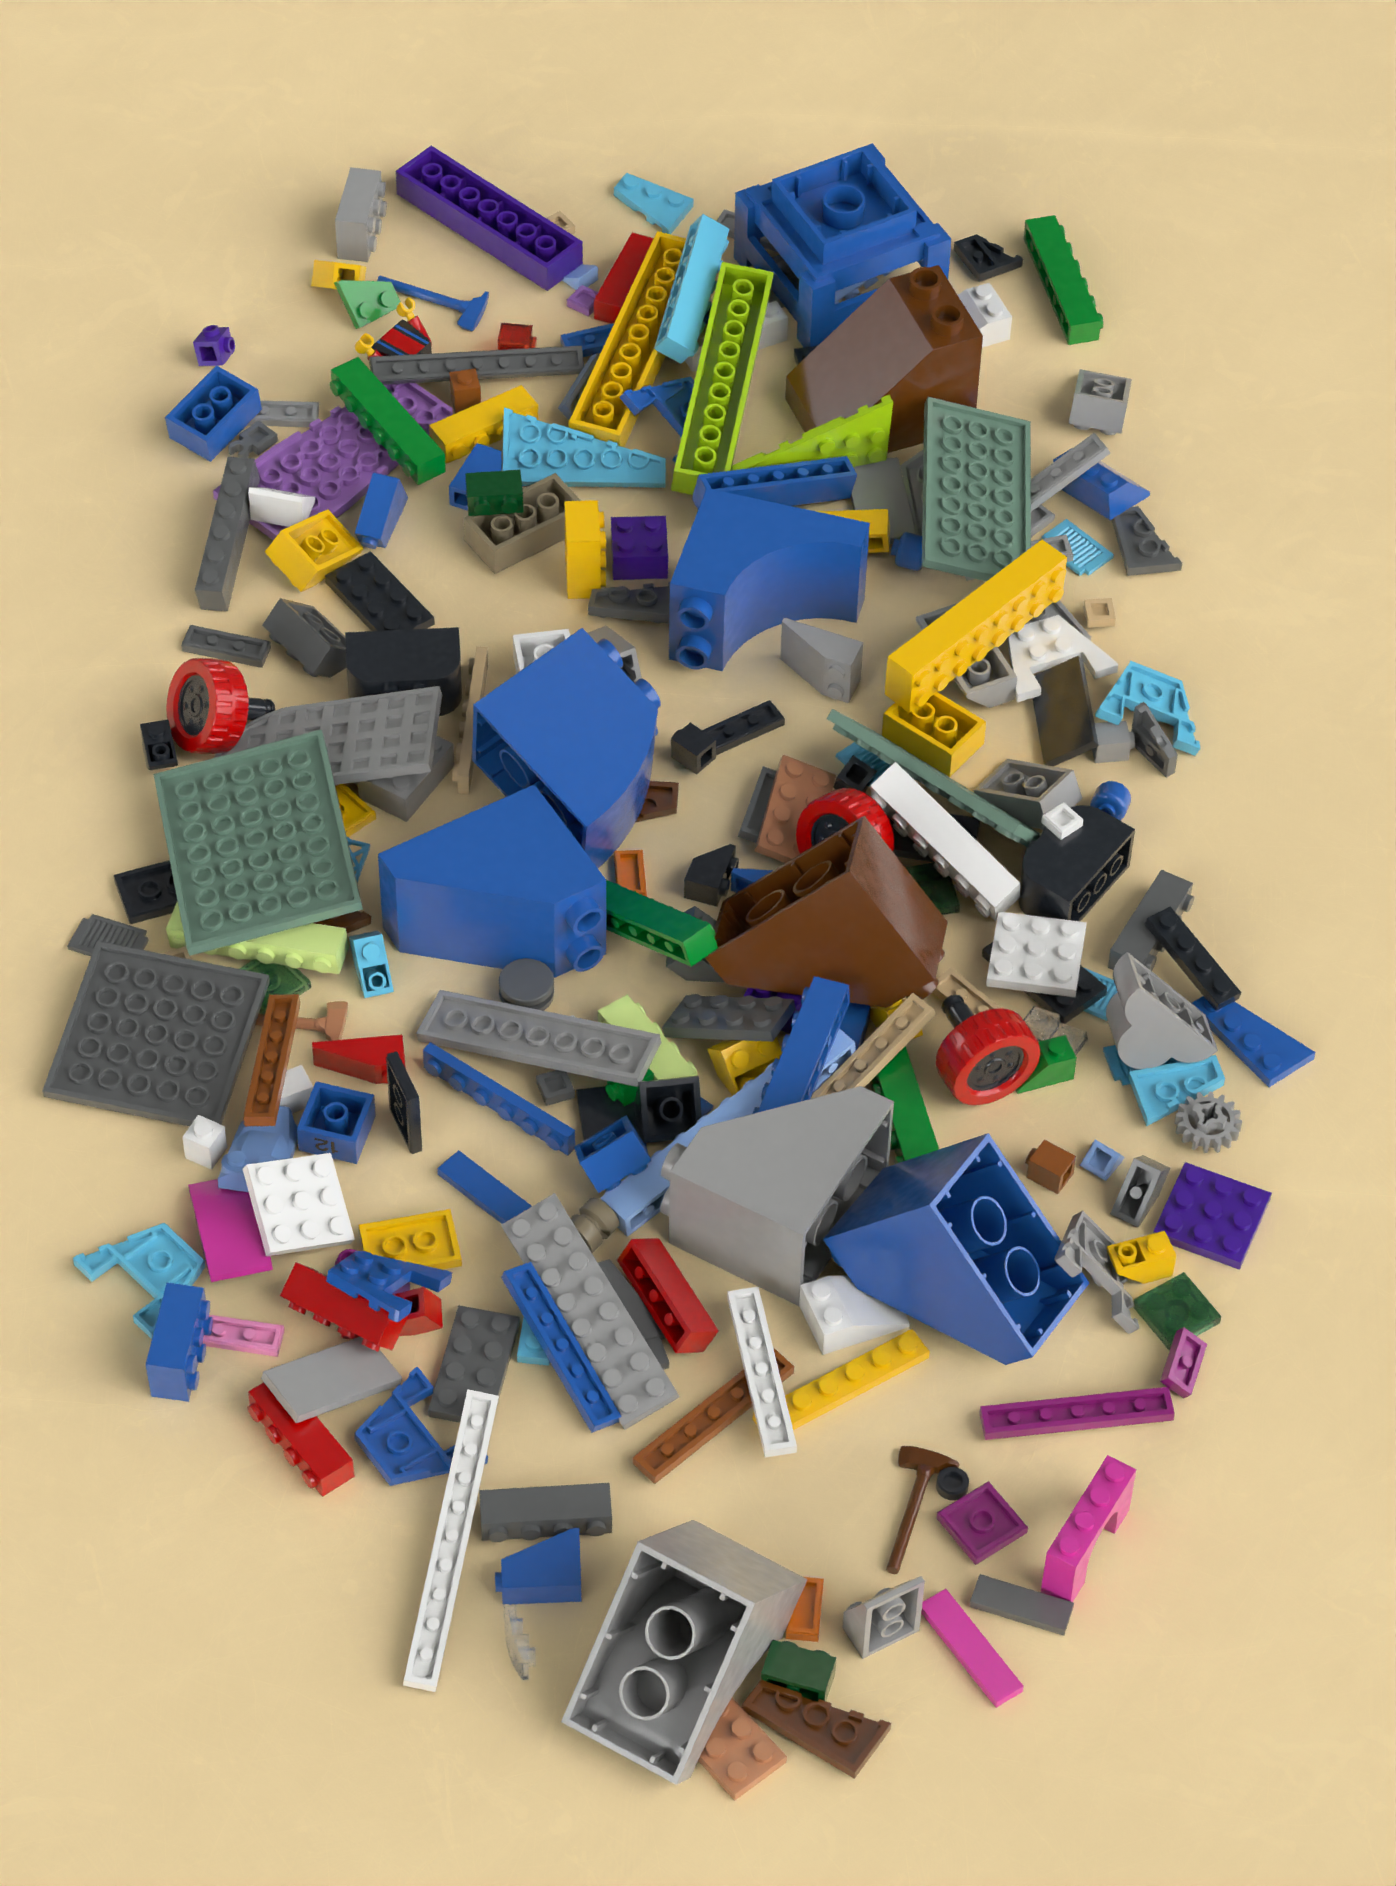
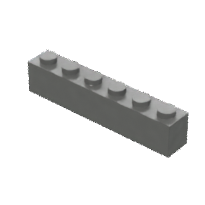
(226, 535)

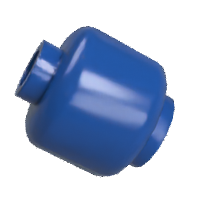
(908, 551)
(1112, 799)

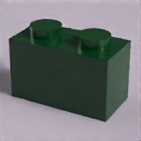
(494, 492)
(799, 1669)

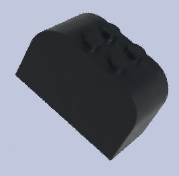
(405, 661)
(1074, 873)

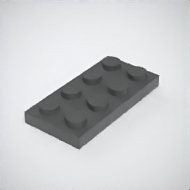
(729, 1018)
(473, 1359)

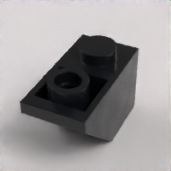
(158, 745)
(709, 875)

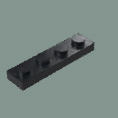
(1193, 958)

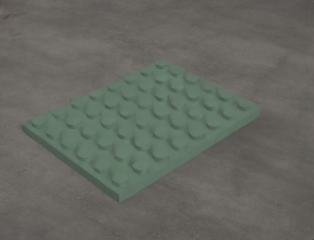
(256, 842)

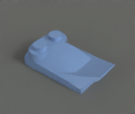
(258, 1145)

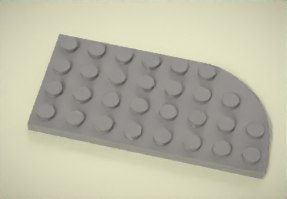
(363, 735)

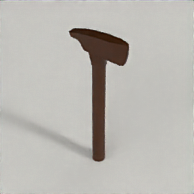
(926, 1464)

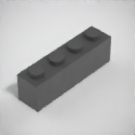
(1135, 937)
(545, 1511)

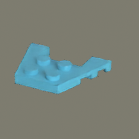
(1162, 695)
(152, 1260)

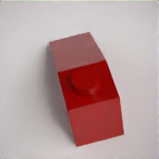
(359, 1056)
(424, 1313)

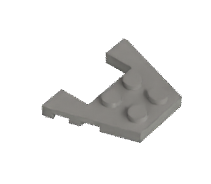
(1086, 1247)

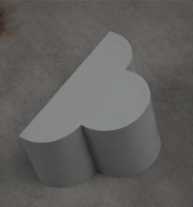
(1154, 1020)

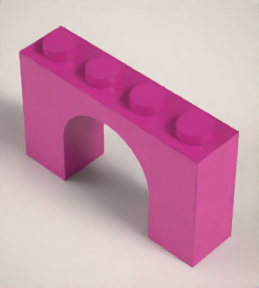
(1099, 1508)

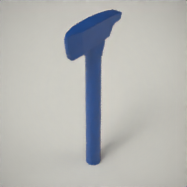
(471, 310)

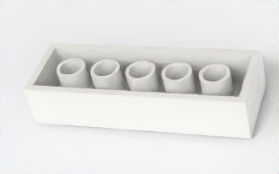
(945, 842)

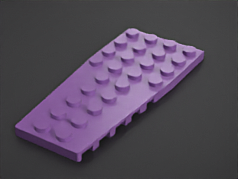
(338, 456)

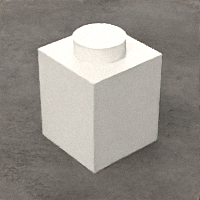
(296, 1089)
(204, 1142)

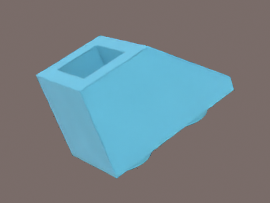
(371, 963)

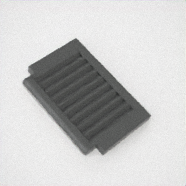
(107, 931)

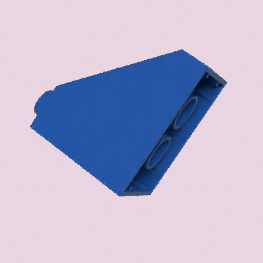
(497, 890)
(959, 1250)

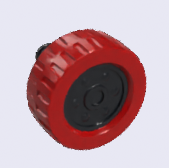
(210, 706)
(837, 810)
(985, 1052)

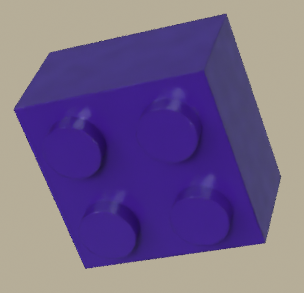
(639, 547)

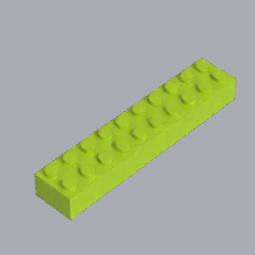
(723, 374)

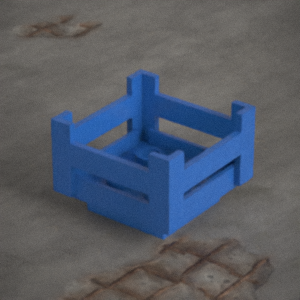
(834, 230)

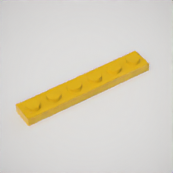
(855, 1378)

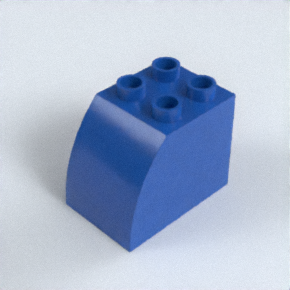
(577, 735)

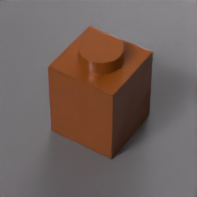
(464, 389)
(1050, 1166)

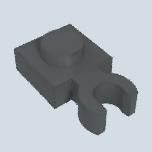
(254, 438)

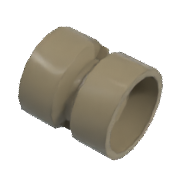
(595, 1222)

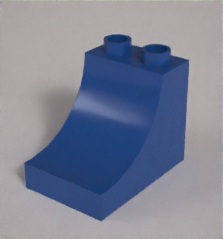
(753, 567)

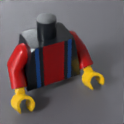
(403, 339)

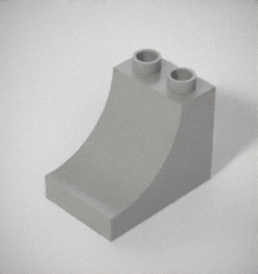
(679, 1645)

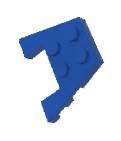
(670, 399)
(380, 1277)
(398, 1439)

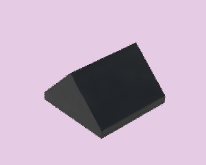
(667, 1107)

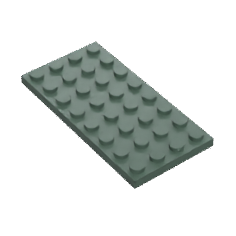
(974, 489)
(933, 779)

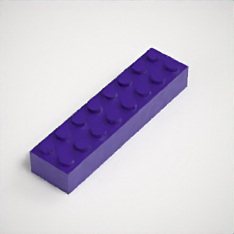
(489, 218)

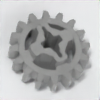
(1208, 1122)

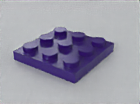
(1213, 1215)

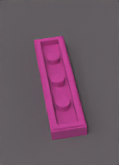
(971, 1648)

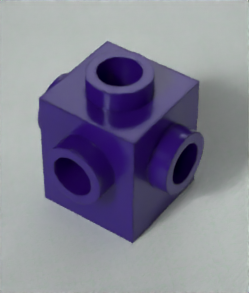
(214, 346)

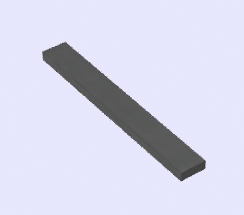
(488, 364)

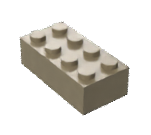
(510, 538)

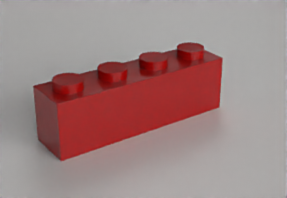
(620, 278)
(310, 1291)
(667, 1295)
(305, 1443)

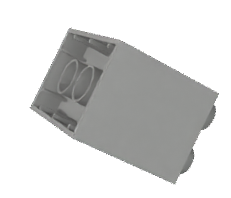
(774, 1184)

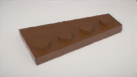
(828, 1732)

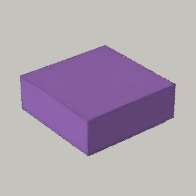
(582, 300)

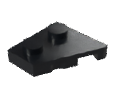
(985, 258)

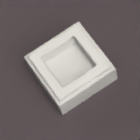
(1062, 821)

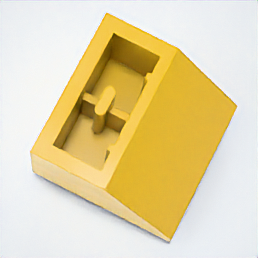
(742, 1060)

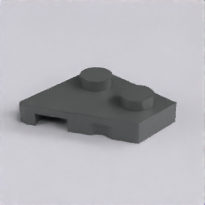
(1152, 741)

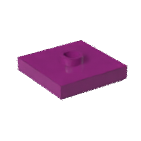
(982, 1523)

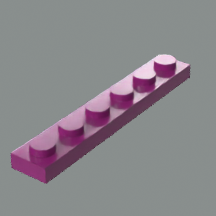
(1076, 1413)

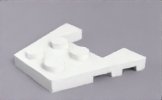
(1047, 644)

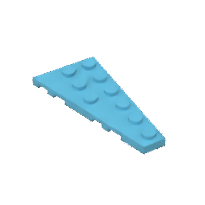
(574, 456)

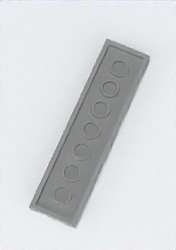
(539, 1038)
(591, 1310)

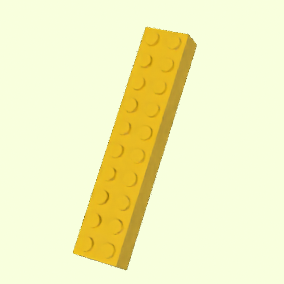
(629, 352)

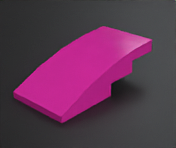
(228, 1231)

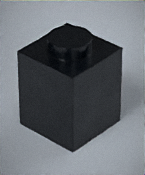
(693, 748)
(855, 775)

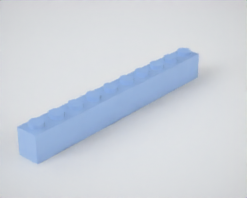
(641, 1195)

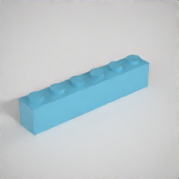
(692, 289)

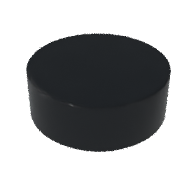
(952, 1483)

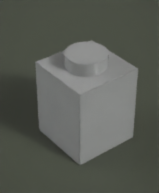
(1113, 742)

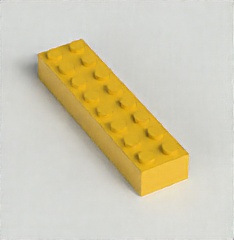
(975, 626)

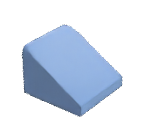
(582, 275)
(1101, 1160)

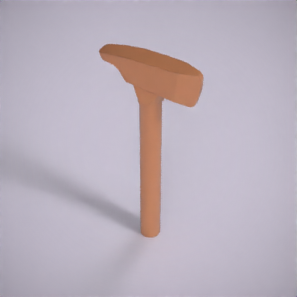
(331, 1026)

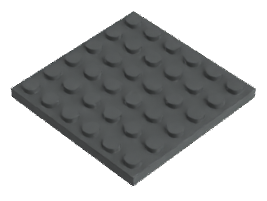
(156, 1035)

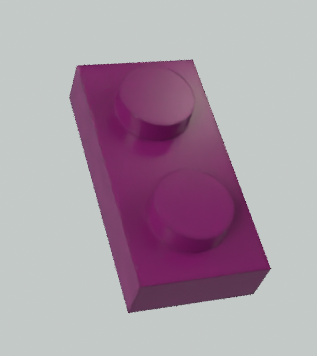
(1183, 1362)

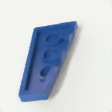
(1256, 1042)

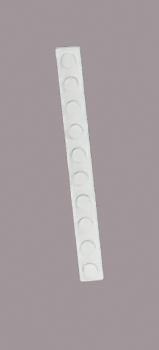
(450, 1541)

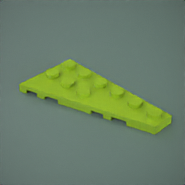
(859, 437)

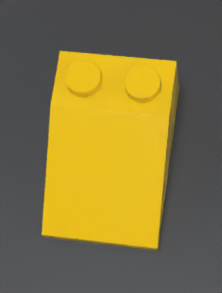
(313, 549)

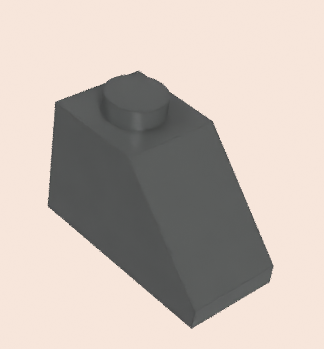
(1140, 1190)

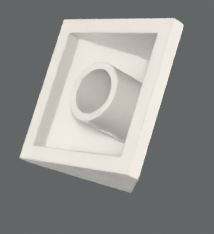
(279, 506)

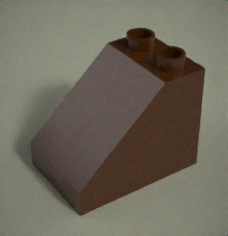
(900, 342)
(834, 915)

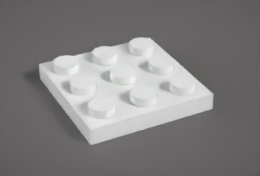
(1036, 954)
(298, 1204)

